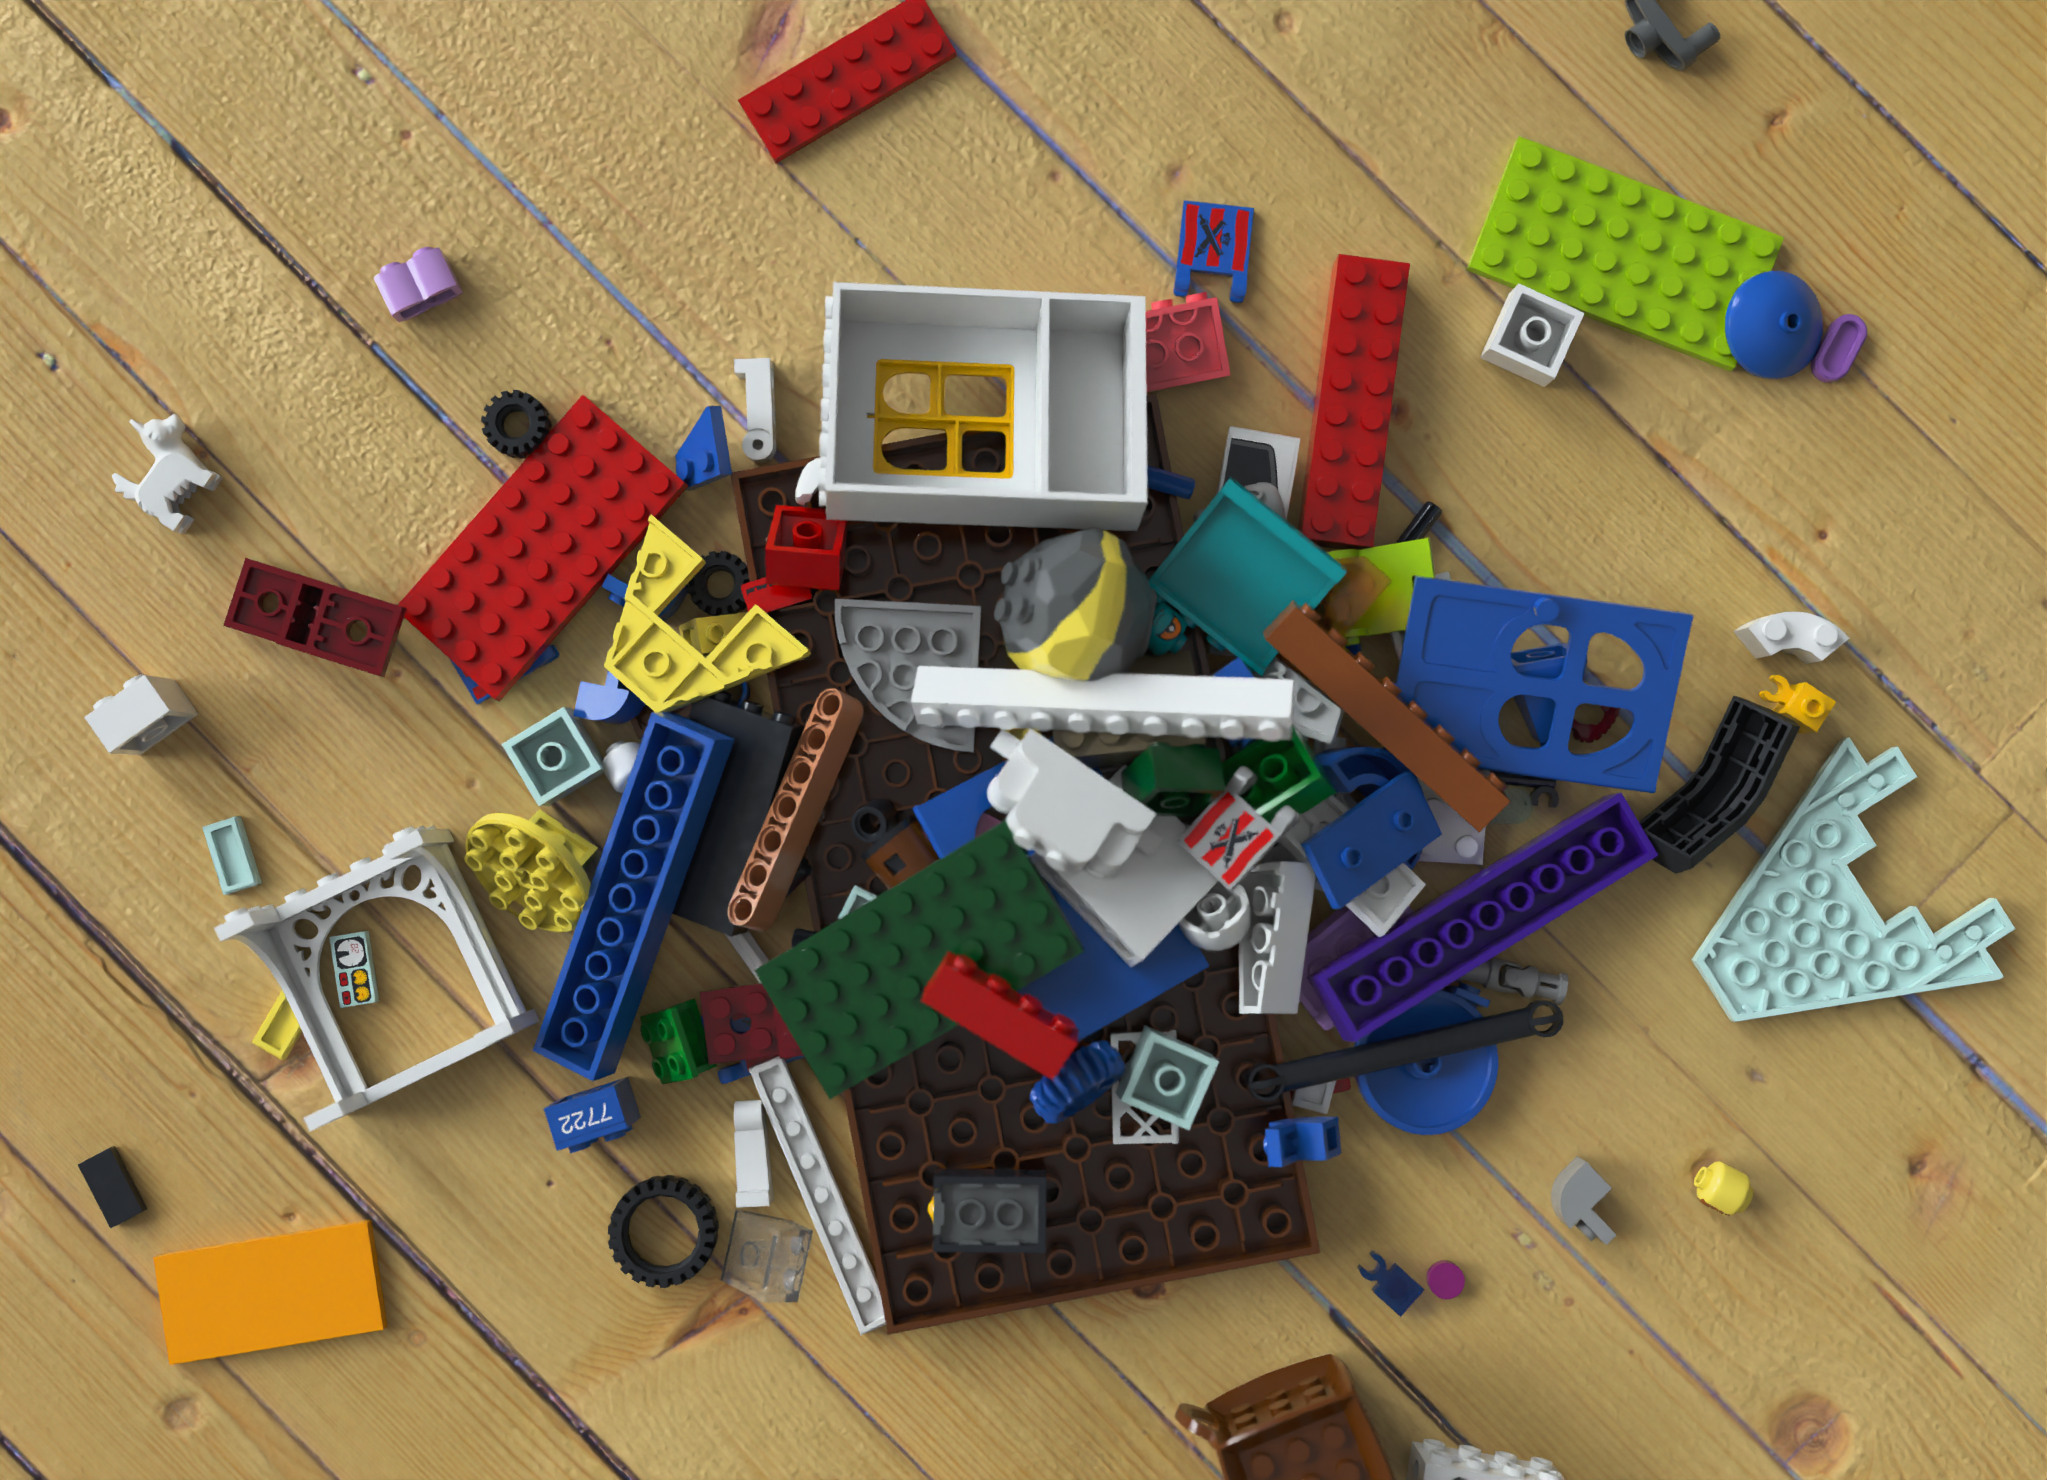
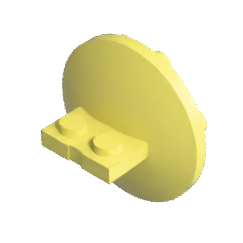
(534, 865)

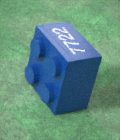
(593, 1113)

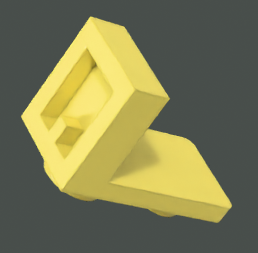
(708, 632)

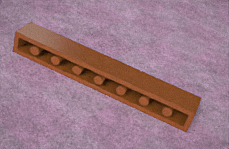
(1386, 715)

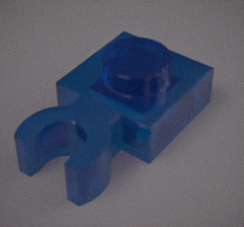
(1392, 1285)

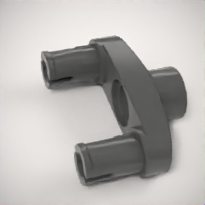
(1657, 33)

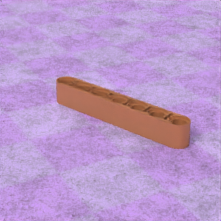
(795, 810)

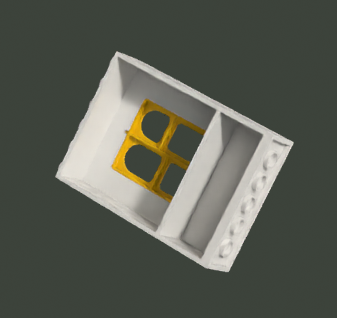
(1068, 423)

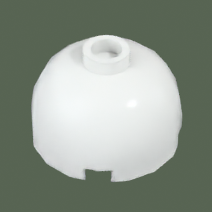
(1218, 919)

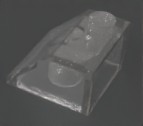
(766, 1256)

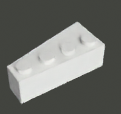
(1277, 937)

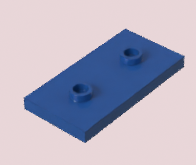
(1371, 839)

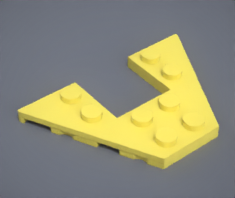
(663, 665)

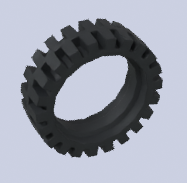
(627, 1255)

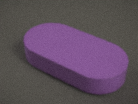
(1839, 348)

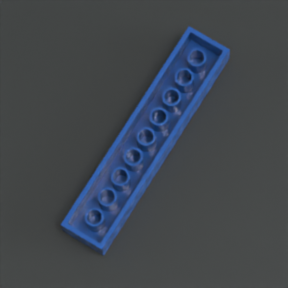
(633, 894)

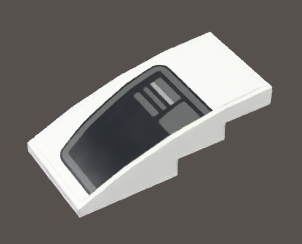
(1260, 457)

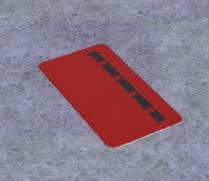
(772, 597)

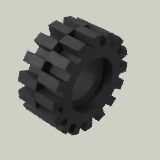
(501, 409)
(698, 584)

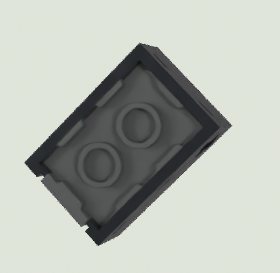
(989, 1210)

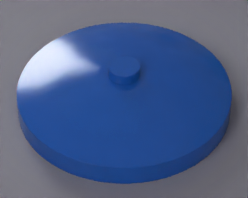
(1435, 1092)

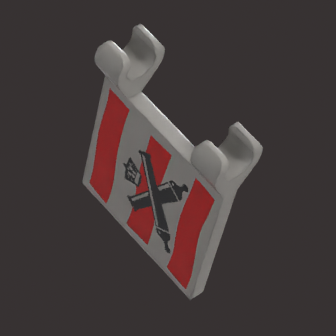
(1232, 835)

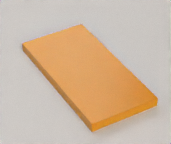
(270, 1292)

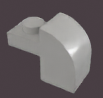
(1574, 1196)

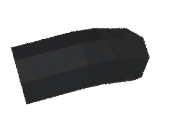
(1724, 786)

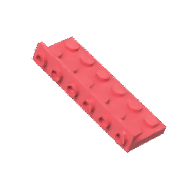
(1184, 343)

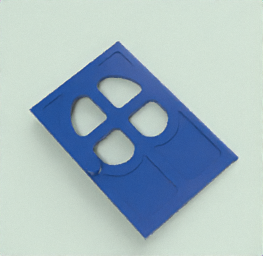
(1463, 673)
(1096, 983)

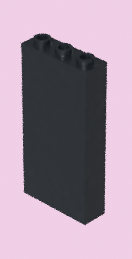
(740, 805)

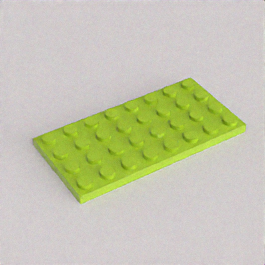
(1620, 250)

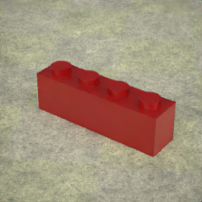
(1001, 1014)

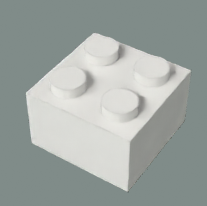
(1532, 335)
(140, 714)

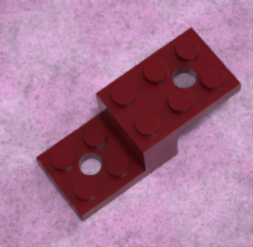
(315, 617)
(767, 1032)

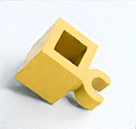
(1799, 703)

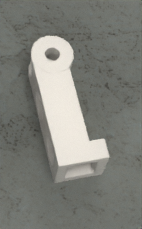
(760, 440)
(752, 1155)

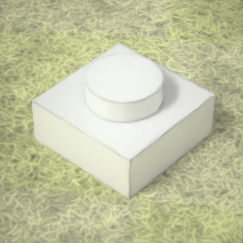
(1315, 1097)

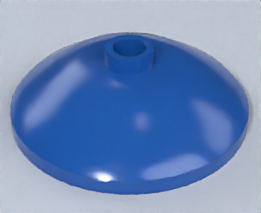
(1759, 327)

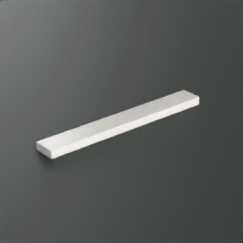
(820, 1192)

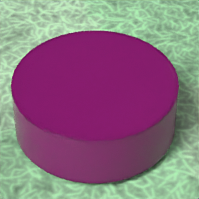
(1445, 1279)

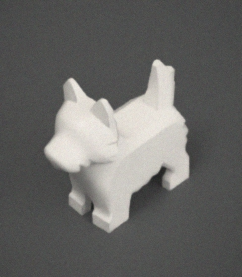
(171, 476)

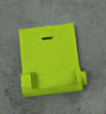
(1391, 608)

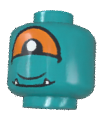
(1166, 630)

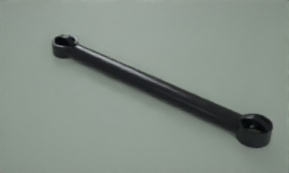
(1404, 1050)

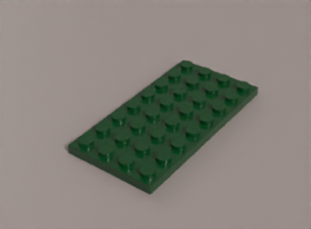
(861, 980)

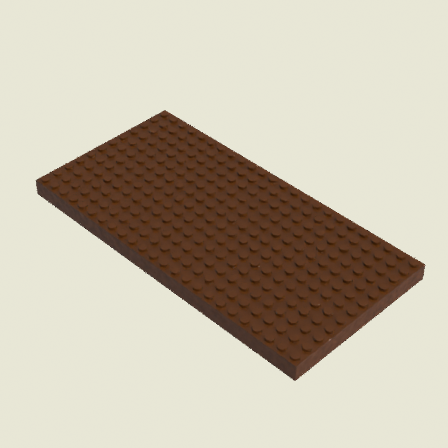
(959, 1102)

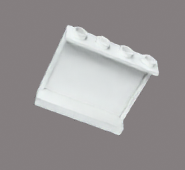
(1143, 897)

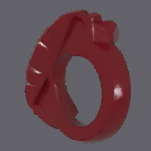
(1593, 732)

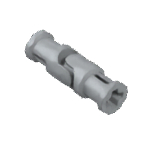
(1524, 980)

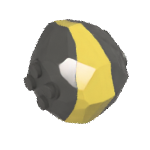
(1076, 607)

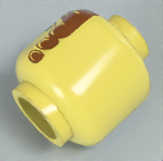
(1723, 1188)

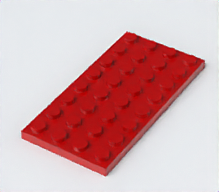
(541, 548)

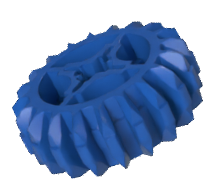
(1079, 1082)

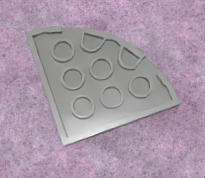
(889, 642)

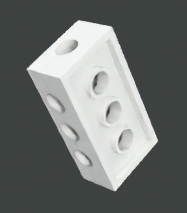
(1436, 1462)

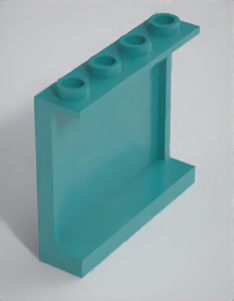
(1241, 572)

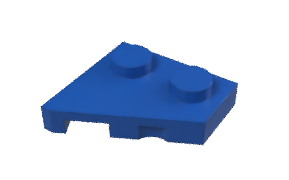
(705, 451)

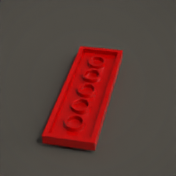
(847, 78)

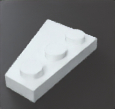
(1313, 710)

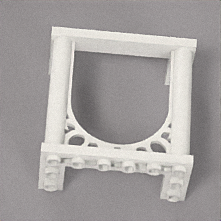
(274, 939)

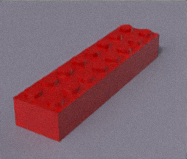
(1353, 402)

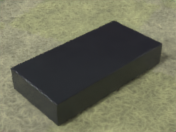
(112, 1187)

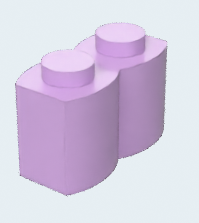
(417, 284)

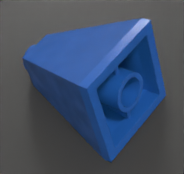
(1544, 663)

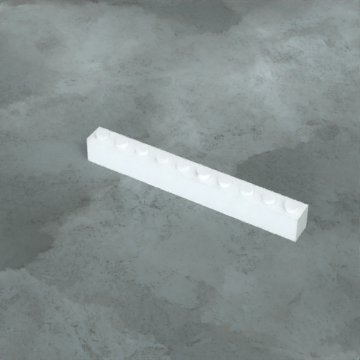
(1111, 704)

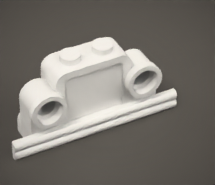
(1067, 808)

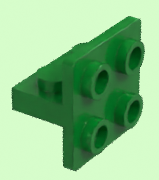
(676, 1042)

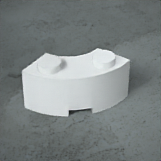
(1795, 633)

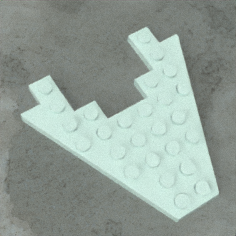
(1807, 931)

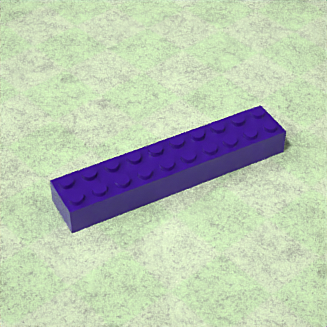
(1481, 917)

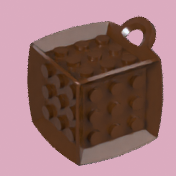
(1292, 1426)

